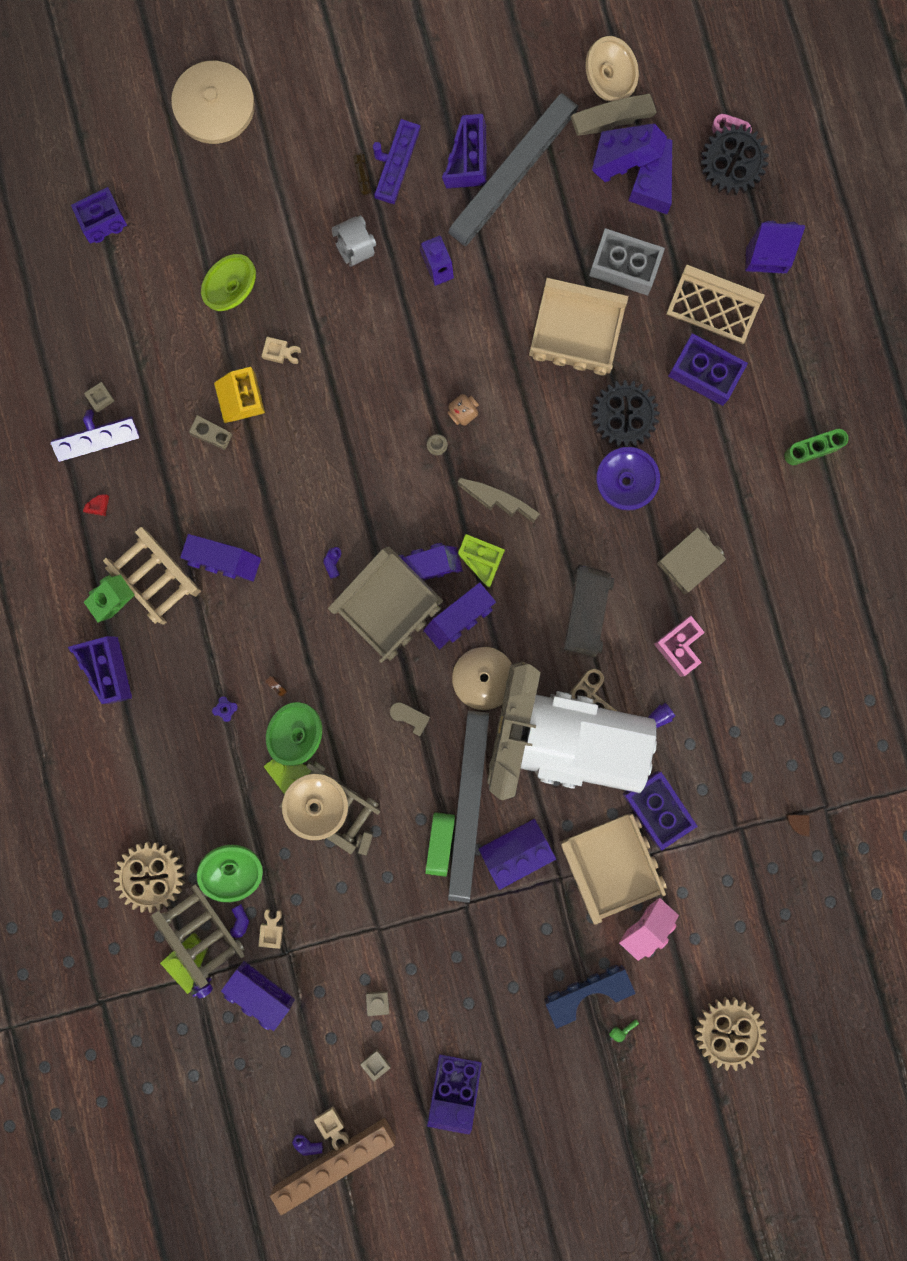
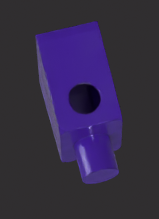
(435, 258)

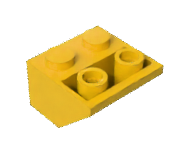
(239, 395)

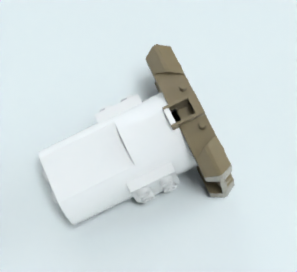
(566, 740)

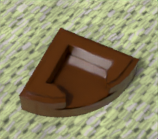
(273, 683)
(799, 824)

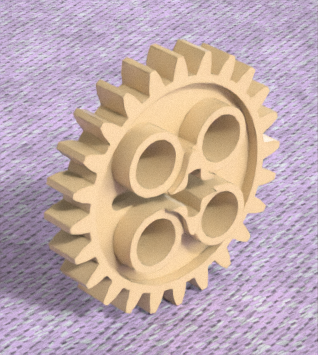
(151, 896)
(734, 1015)

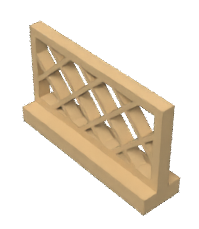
(722, 287)

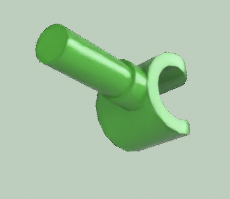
(619, 1035)

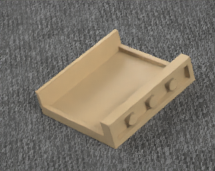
(578, 326)
(613, 867)

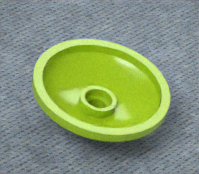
(228, 282)

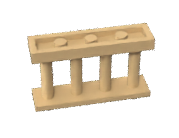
(158, 556)

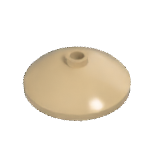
(612, 69)
(467, 678)
(326, 795)

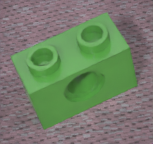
(108, 597)

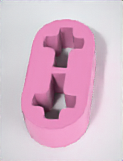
(729, 120)

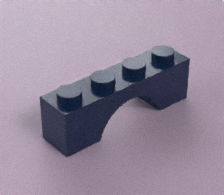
(564, 1004)

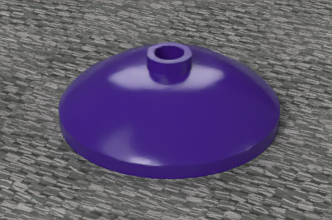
(635, 466)

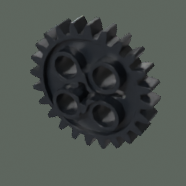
(718, 152)
(606, 414)

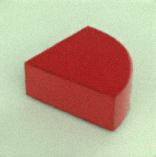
(97, 505)

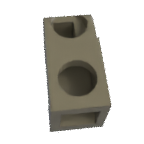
(210, 433)
(405, 713)

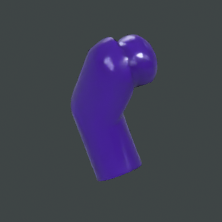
(241, 922)

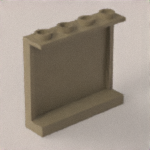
(387, 603)

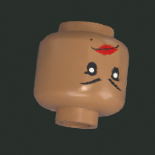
(463, 409)

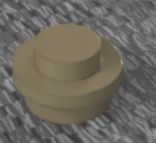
(437, 444)

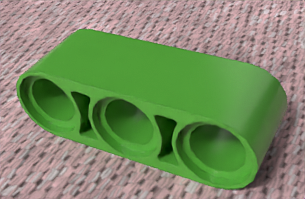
(823, 440)
(440, 844)

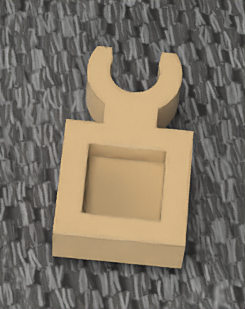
(277, 350)
(271, 932)
(330, 1125)

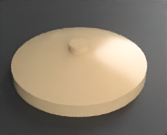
(213, 102)

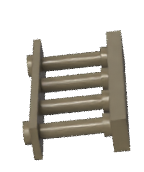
(346, 840)
(175, 938)

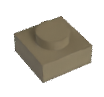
(99, 397)
(364, 842)
(377, 1003)
(375, 1065)

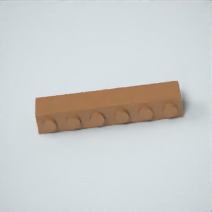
(332, 1166)

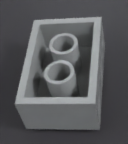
(626, 262)

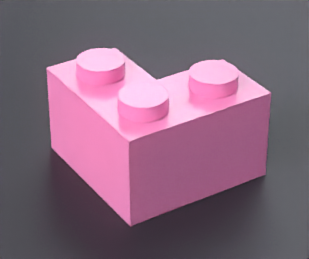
(676, 643)
(650, 930)

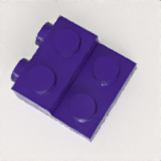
(99, 216)

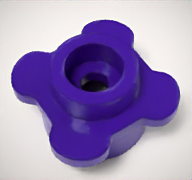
(226, 715)
(202, 992)

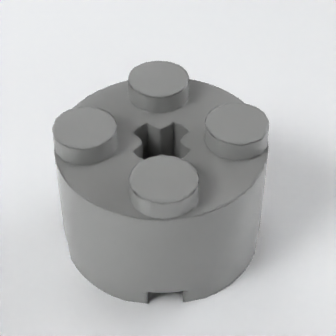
(353, 240)

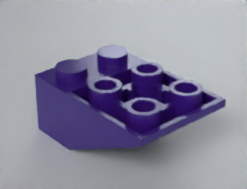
(773, 247)
(454, 1094)

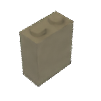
(692, 560)

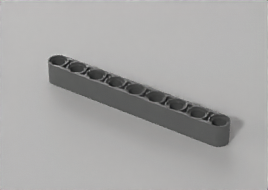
(513, 169)
(468, 806)

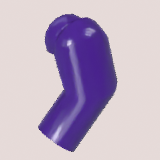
(331, 560)
(305, 1147)

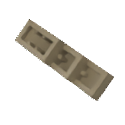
(613, 114)
(490, 496)

